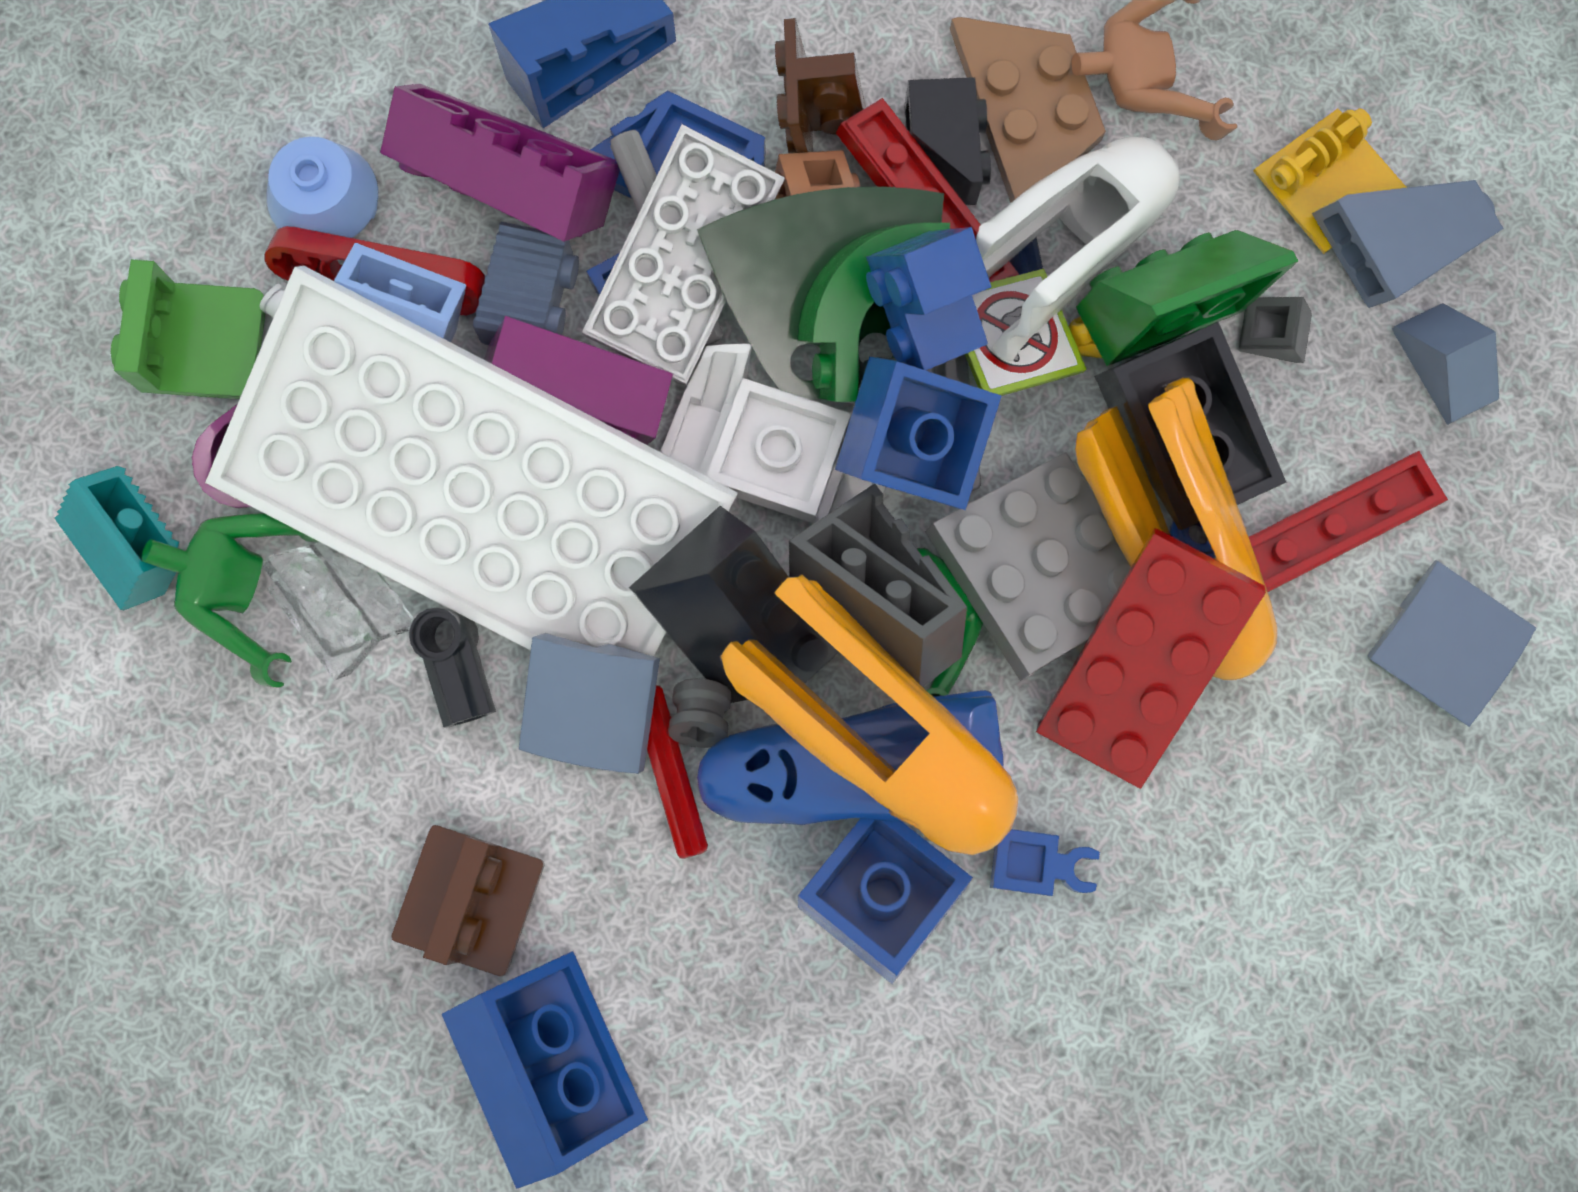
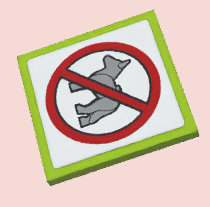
(1042, 359)

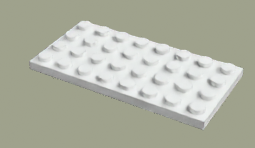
(454, 473)

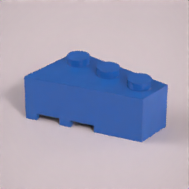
(575, 48)

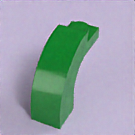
(838, 306)

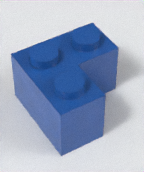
(928, 296)

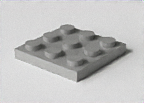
(1034, 562)

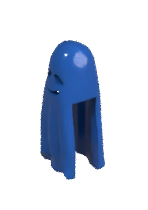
(775, 780)

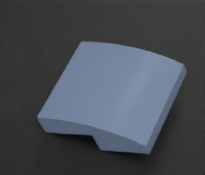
(1452, 643)
(588, 704)

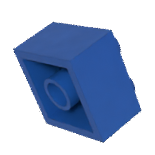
(917, 432)
(883, 893)

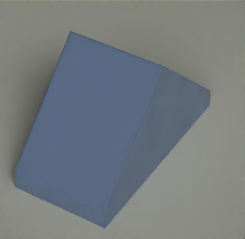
(1452, 359)

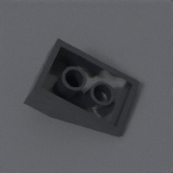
(1225, 403)

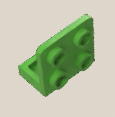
(186, 335)

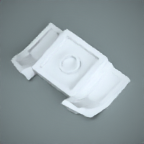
(760, 438)

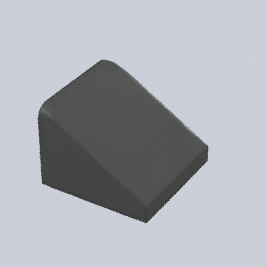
(1277, 328)

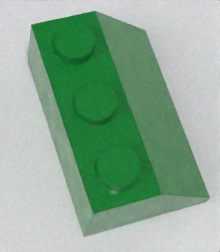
(1179, 292)

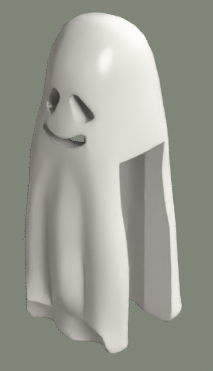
(1103, 200)

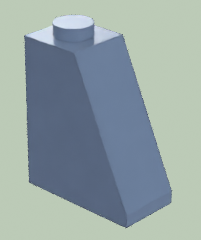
(1405, 234)

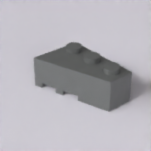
(884, 583)

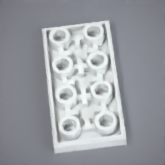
(662, 286)

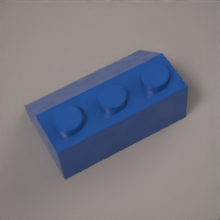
(544, 1070)

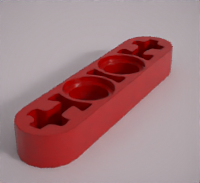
(321, 250)

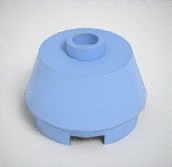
(321, 188)

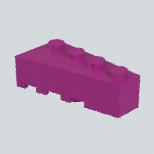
(500, 161)

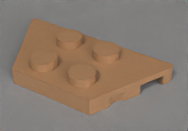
(1034, 102)

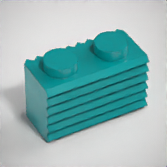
(110, 529)

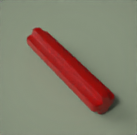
(674, 783)

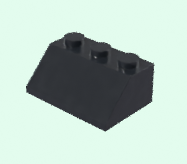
(721, 591)

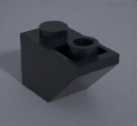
(947, 125)

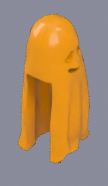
(1132, 510)
(948, 783)

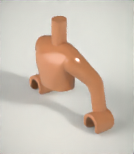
(1143, 67)

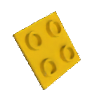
(1325, 166)

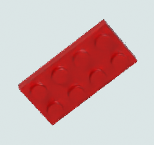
(1150, 657)

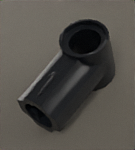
(456, 672)

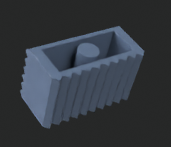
(525, 281)

